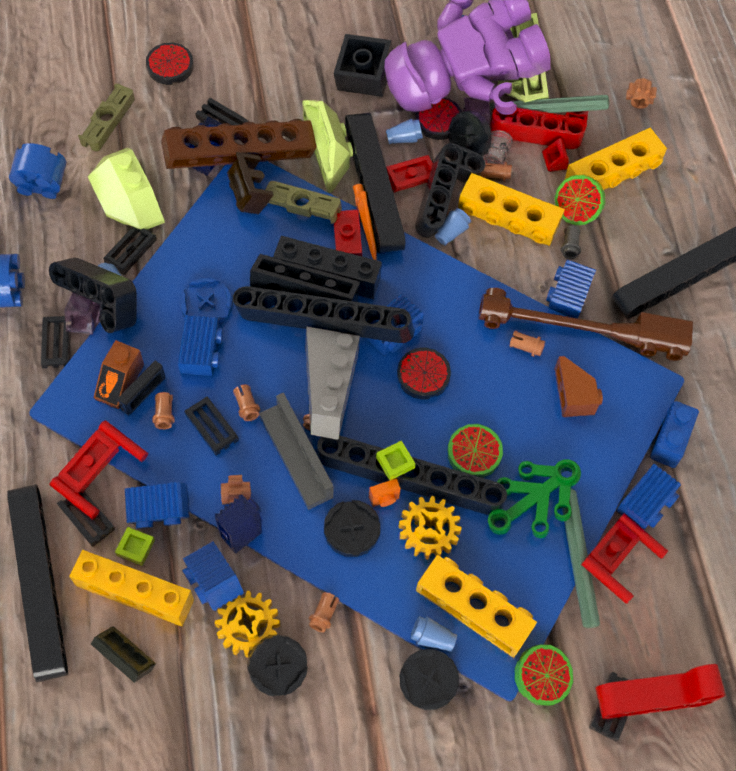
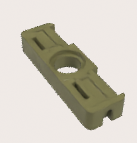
(100, 130)
(318, 205)

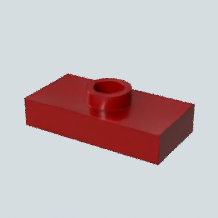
(409, 173)
(348, 232)

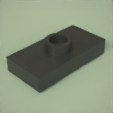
(123, 654)

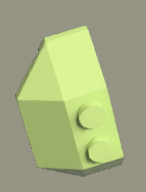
(528, 88)
(332, 149)
(125, 191)

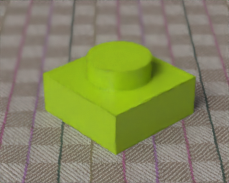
(395, 460)
(135, 546)

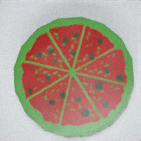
(581, 198)
(475, 450)
(544, 675)

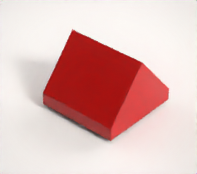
(556, 156)

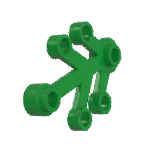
(539, 494)

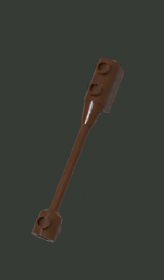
(648, 332)

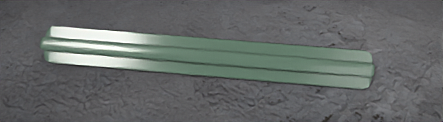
(564, 104)
(578, 554)

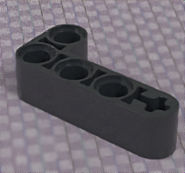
(442, 191)
(112, 291)

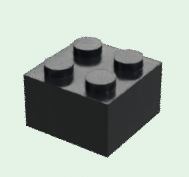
(362, 65)

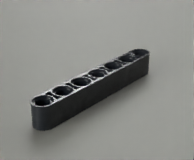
(375, 180)
(677, 275)
(335, 309)
(422, 483)
(37, 584)

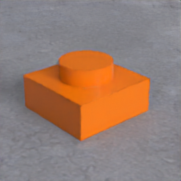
(384, 493)

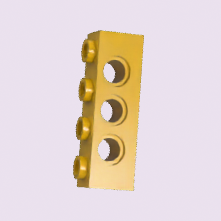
(621, 160)
(504, 199)
(132, 587)
(479, 620)

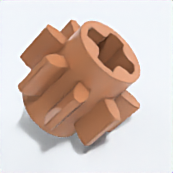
(641, 93)
(234, 488)

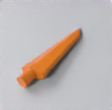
(362, 206)

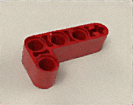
(542, 127)
(661, 693)

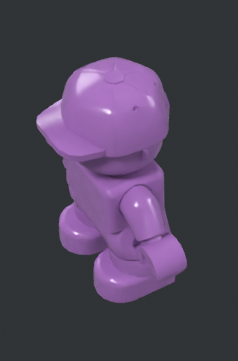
(472, 52)

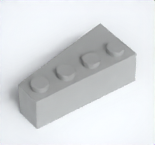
(330, 373)

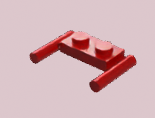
(90, 462)
(613, 550)

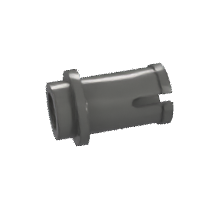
(571, 246)

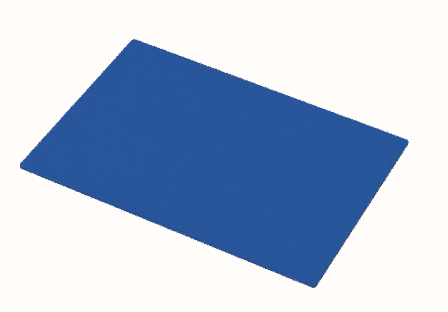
(486, 387)

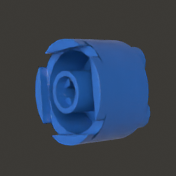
(37, 170)
(11, 281)

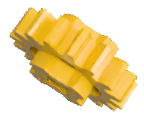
(437, 517)
(237, 628)

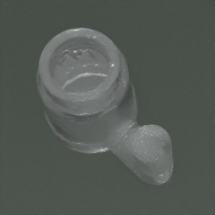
(500, 146)

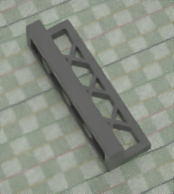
(297, 453)

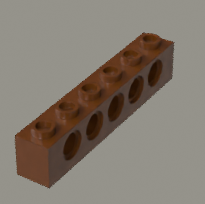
(205, 154)

